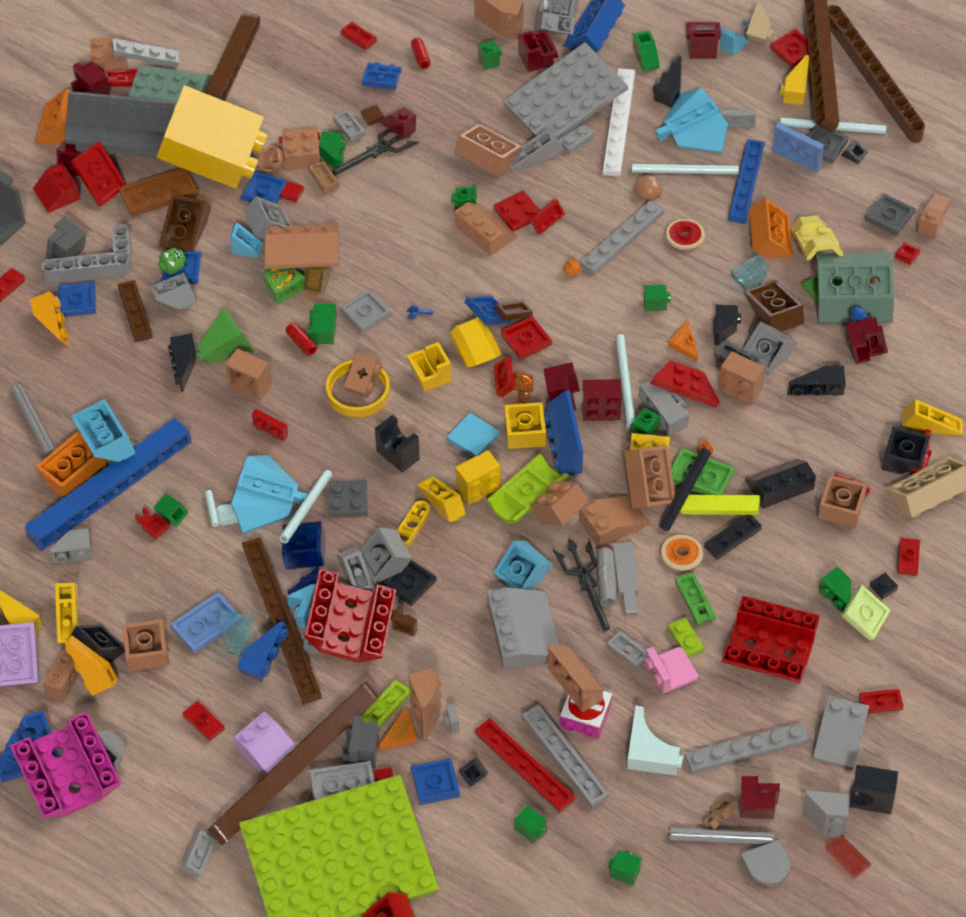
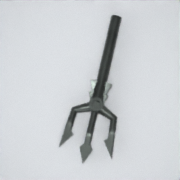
(382, 147)
(585, 579)

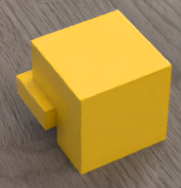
(431, 366)

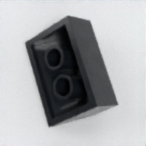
(782, 482)

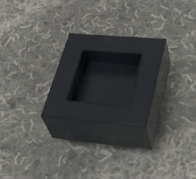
(883, 586)

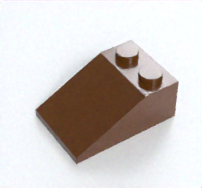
(184, 223)
(775, 306)

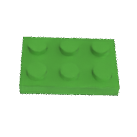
(712, 479)

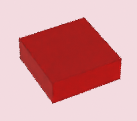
(292, 191)
(907, 253)

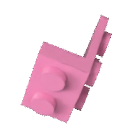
(670, 668)

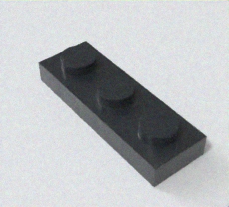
(732, 536)

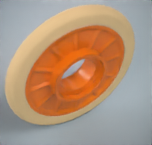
(685, 542)

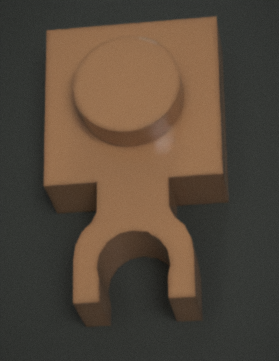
(722, 810)

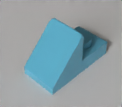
(302, 601)

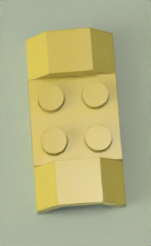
(814, 236)

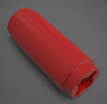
(420, 53)
(301, 339)

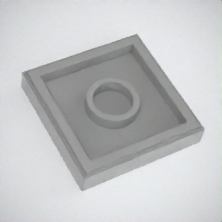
(365, 311)

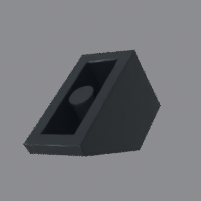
(725, 322)

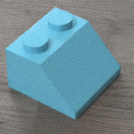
(522, 566)

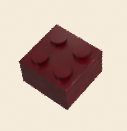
(601, 400)

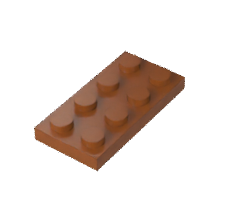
(157, 191)

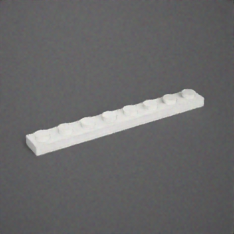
(618, 126)

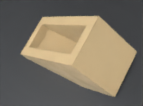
(760, 28)

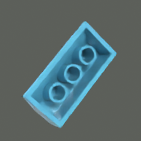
(103, 432)

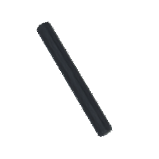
(685, 489)

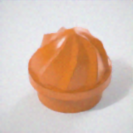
(572, 267)

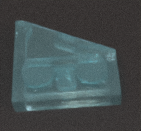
(751, 272)
(235, 631)

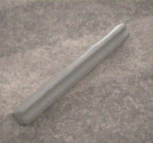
(32, 419)
(726, 836)

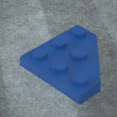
(32, 726)

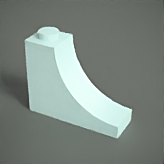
(650, 753)

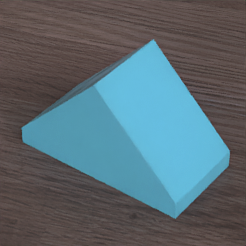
(732, 41)
(244, 242)

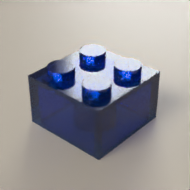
(305, 546)

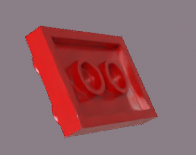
(98, 173)

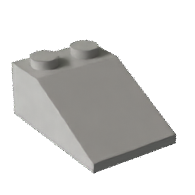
(841, 732)

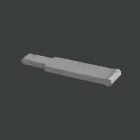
(626, 575)

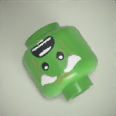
(171, 261)

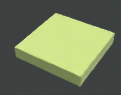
(865, 612)

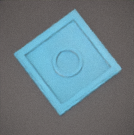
(473, 435)

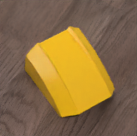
(474, 342)

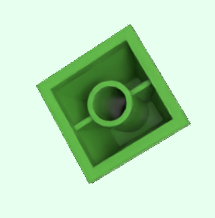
(222, 340)

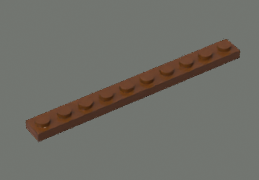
(277, 612)

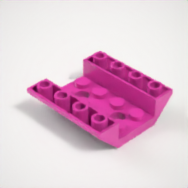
(81, 764)

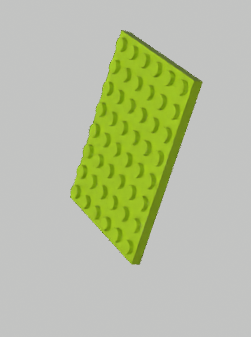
(339, 853)

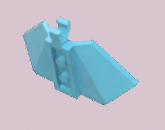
(695, 123)
(264, 494)

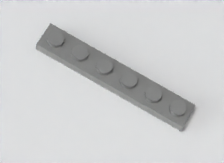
(622, 237)
(746, 748)
(565, 756)

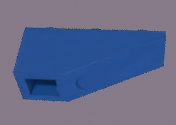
(259, 655)

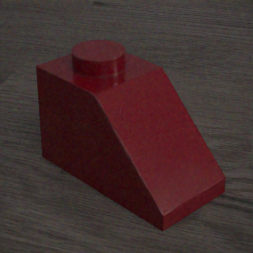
(400, 122)

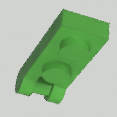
(695, 598)

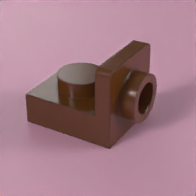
(403, 623)

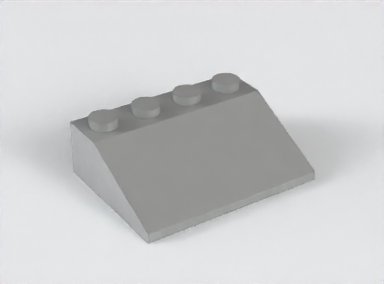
(521, 626)

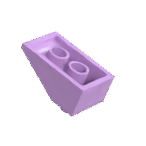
(263, 743)

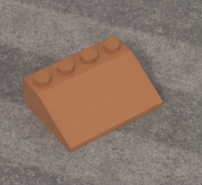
(301, 246)

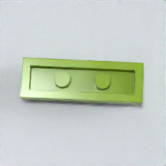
(387, 704)

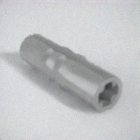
(606, 577)

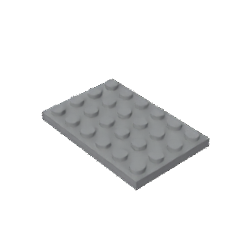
(566, 93)

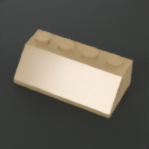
(929, 486)

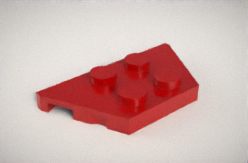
(686, 382)

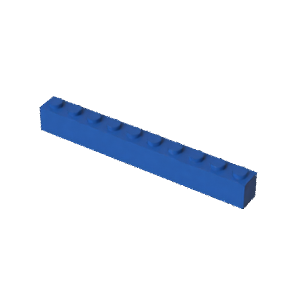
(107, 485)

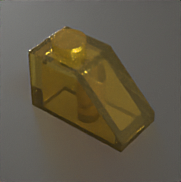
(316, 279)

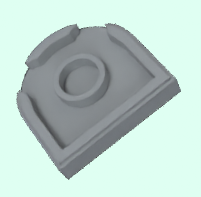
(767, 863)

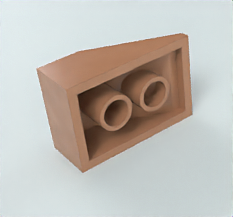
(502, 16)
(611, 519)

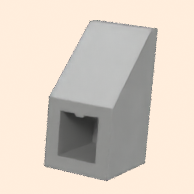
(554, 23)
(72, 547)

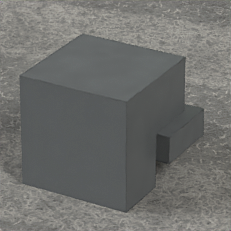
(66, 241)
(361, 742)

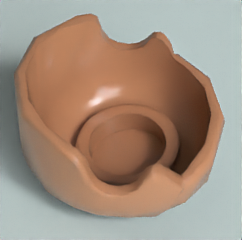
(271, 160)
(648, 188)

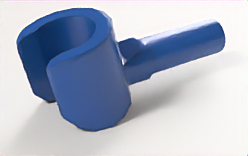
(416, 311)

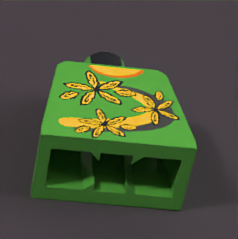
(283, 283)

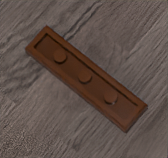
(134, 311)

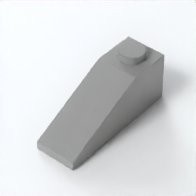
(537, 150)

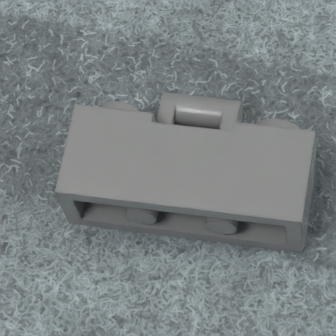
(672, 414)

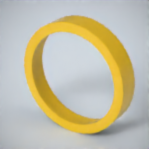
(356, 412)

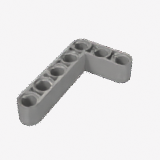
(94, 265)

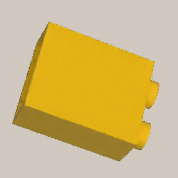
(212, 138)

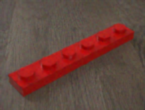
(524, 765)

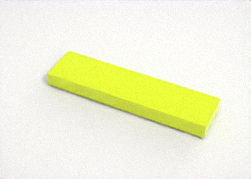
(722, 505)

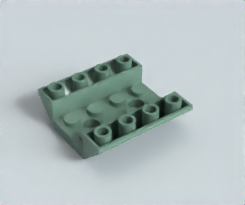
(856, 291)

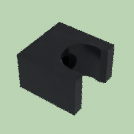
(394, 446)
(874, 789)

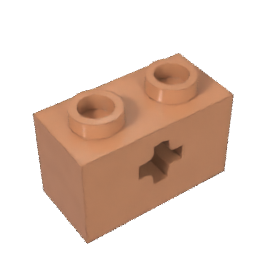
(361, 365)
(60, 677)

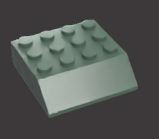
(166, 83)

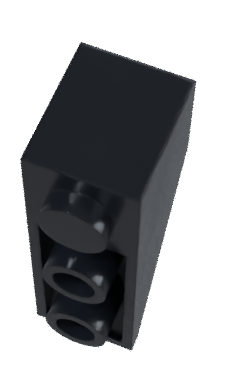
(669, 86)
(184, 355)
(822, 381)

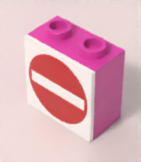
(587, 722)

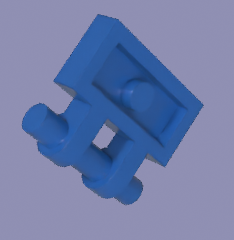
(381, 75)

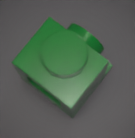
(463, 195)

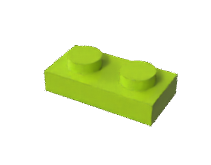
(686, 637)

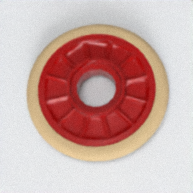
(674, 236)

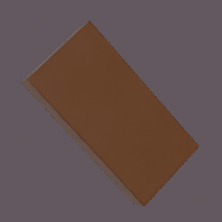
(513, 310)

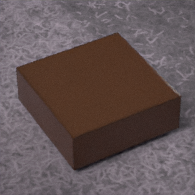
(372, 115)

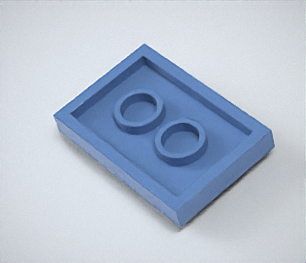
(798, 147)
(200, 625)

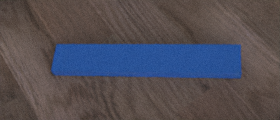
(746, 181)

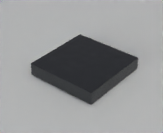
(410, 583)

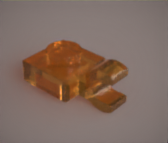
(524, 385)

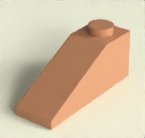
(933, 215)

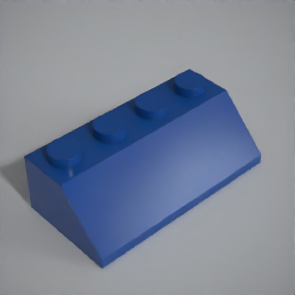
(595, 24)
(564, 435)

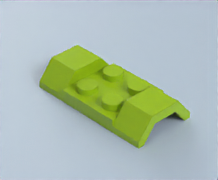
(517, 495)

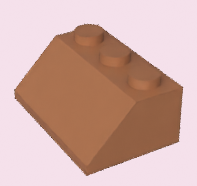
(487, 149)
(483, 227)
(649, 476)
(574, 677)
(425, 699)

